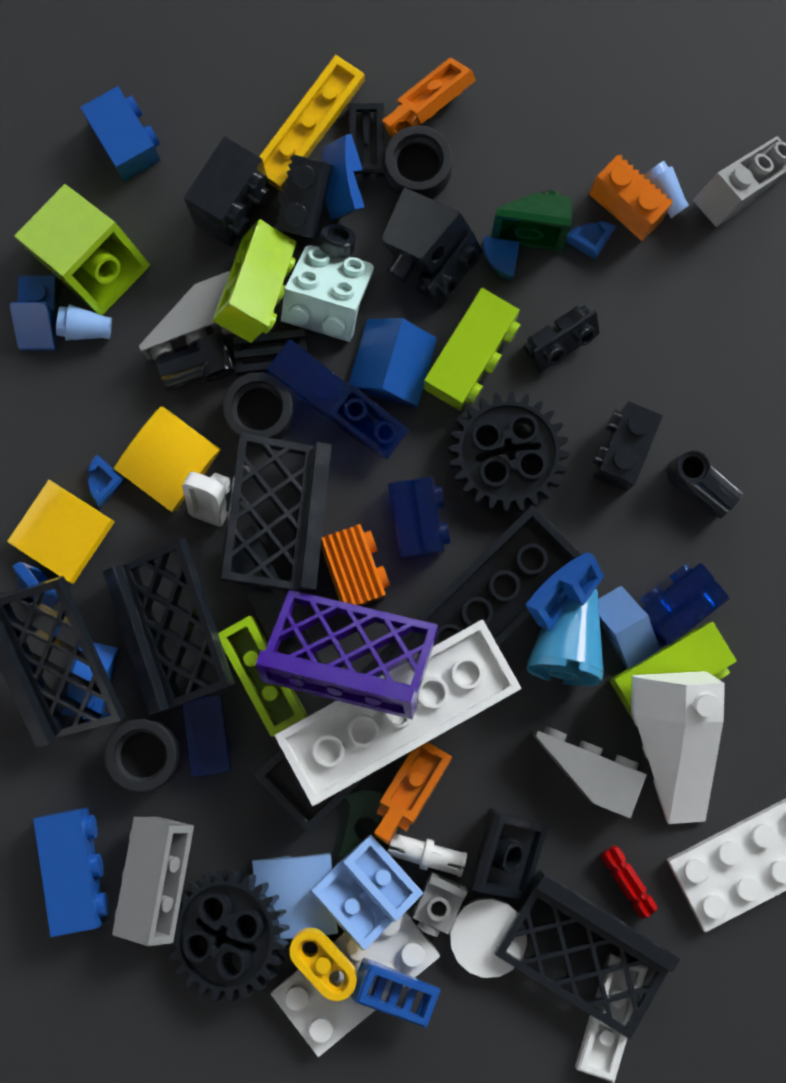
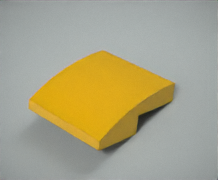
(164, 456)
(61, 531)

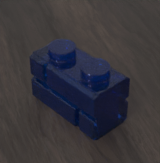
(417, 518)
(683, 602)

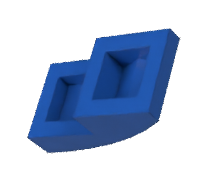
(342, 190)
(570, 583)

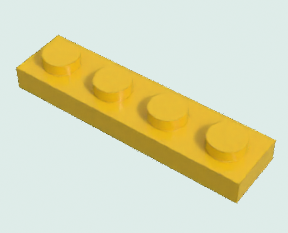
(311, 119)

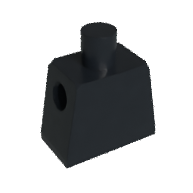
(421, 234)

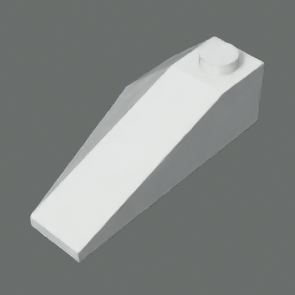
(681, 736)

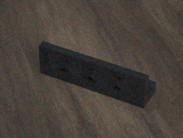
(265, 601)

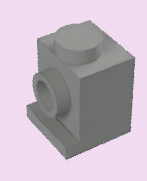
(438, 889)

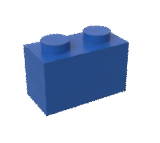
(121, 133)

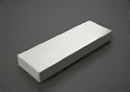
(601, 1044)

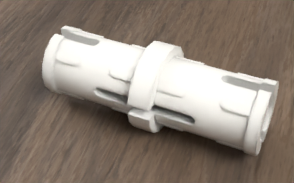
(427, 854)

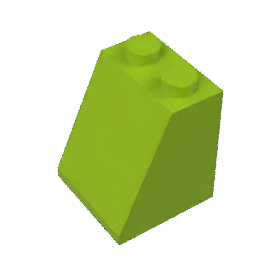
(83, 249)

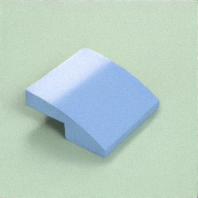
(292, 880)
(366, 892)

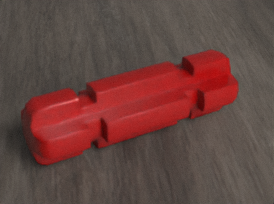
(629, 882)

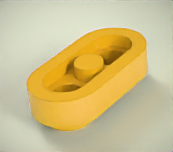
(322, 963)

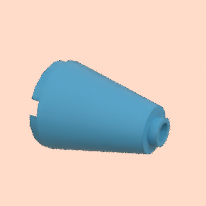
(571, 647)

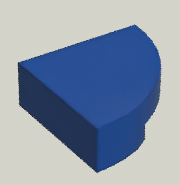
(591, 237)
(501, 255)
(103, 481)

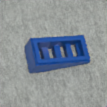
(29, 575)
(365, 975)

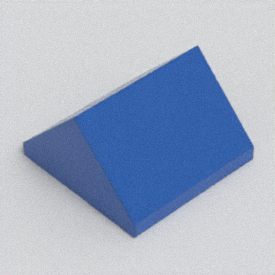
(393, 360)

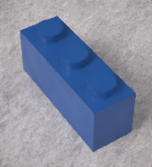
(71, 871)

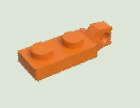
(429, 96)
(410, 789)

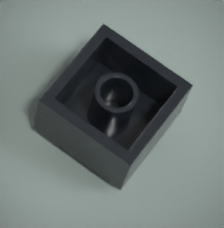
(228, 192)

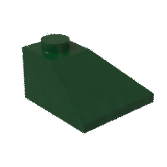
(535, 220)

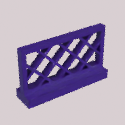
(346, 684)

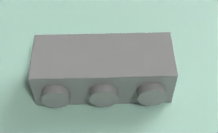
(153, 880)

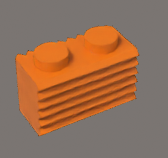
(630, 197)
(353, 567)

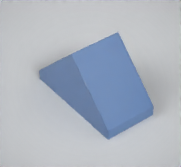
(627, 627)

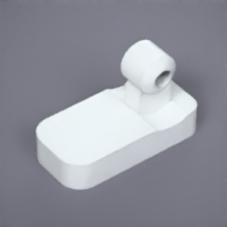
(206, 497)

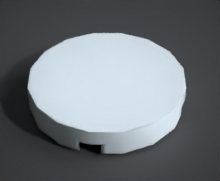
(478, 933)

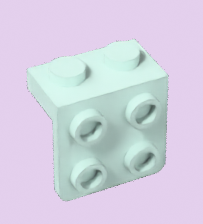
(326, 293)

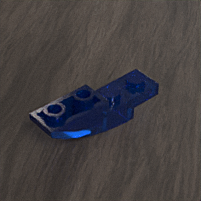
(337, 400)

